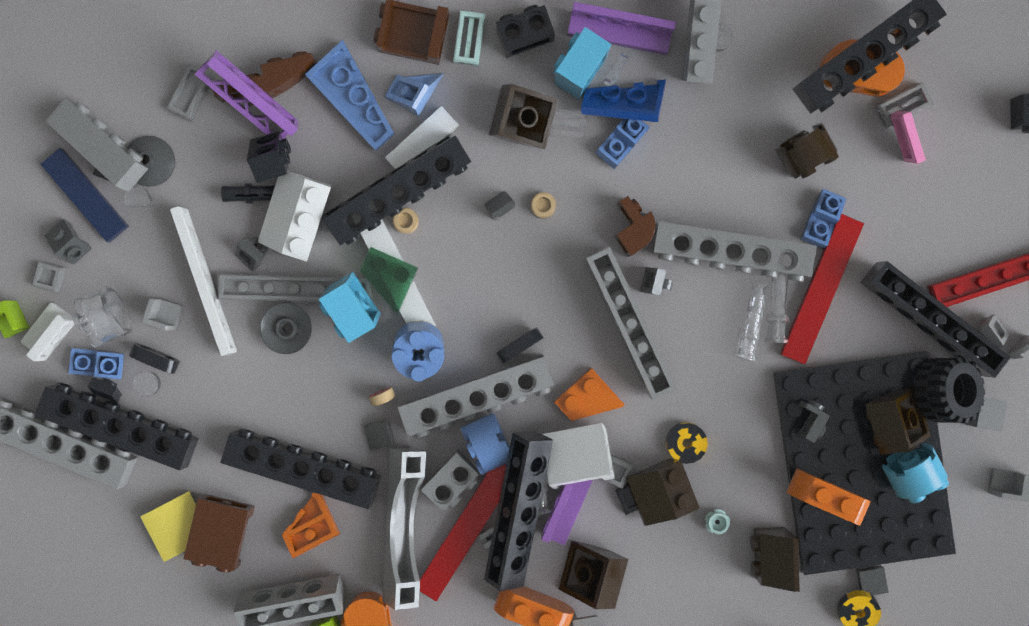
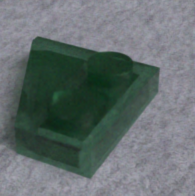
(389, 276)

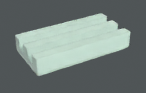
(466, 60)

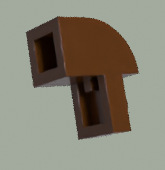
(640, 229)

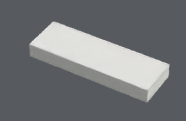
(427, 134)

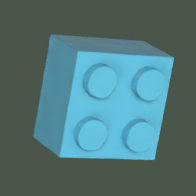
(582, 62)
(349, 307)

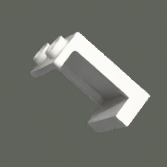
(579, 456)

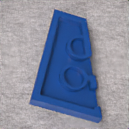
(627, 103)

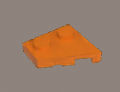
(588, 397)
(311, 527)

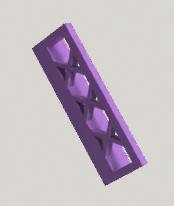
(623, 27)
(251, 92)
(564, 511)

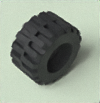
(949, 390)

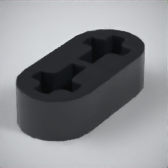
(519, 345)
(154, 358)

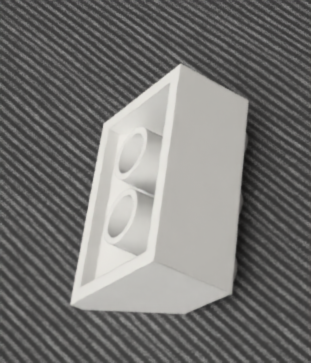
(294, 215)

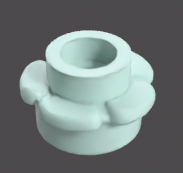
(722, 526)

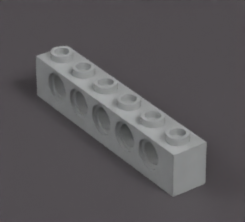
(800, 254)
(630, 324)
(412, 411)
(67, 455)

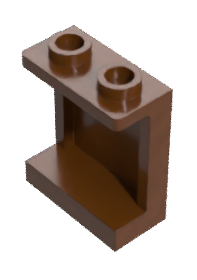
(412, 31)
(217, 533)

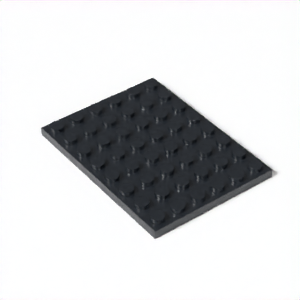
(850, 459)

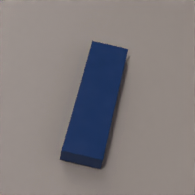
(84, 195)

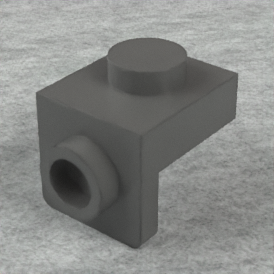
(66, 242)
(815, 424)

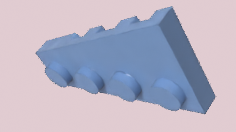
(347, 90)

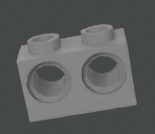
(447, 477)

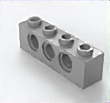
(291, 602)

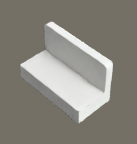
(47, 332)

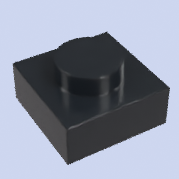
(106, 389)

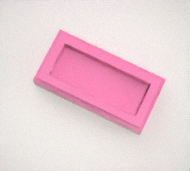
(907, 137)

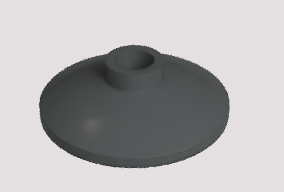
(160, 163)
(273, 330)

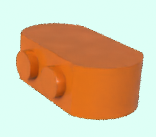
(882, 82)
(828, 496)
(532, 608)
(367, 610)

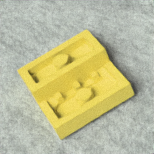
(171, 525)

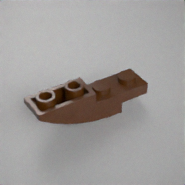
(277, 75)

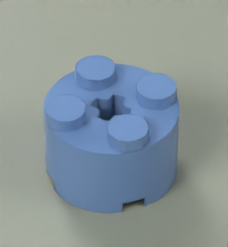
(418, 364)
(486, 443)

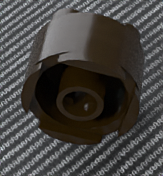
(806, 151)

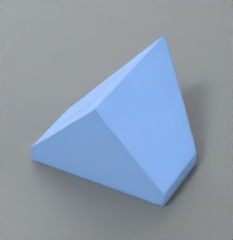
(413, 91)

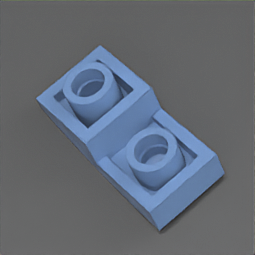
(621, 141)
(822, 218)
(96, 363)

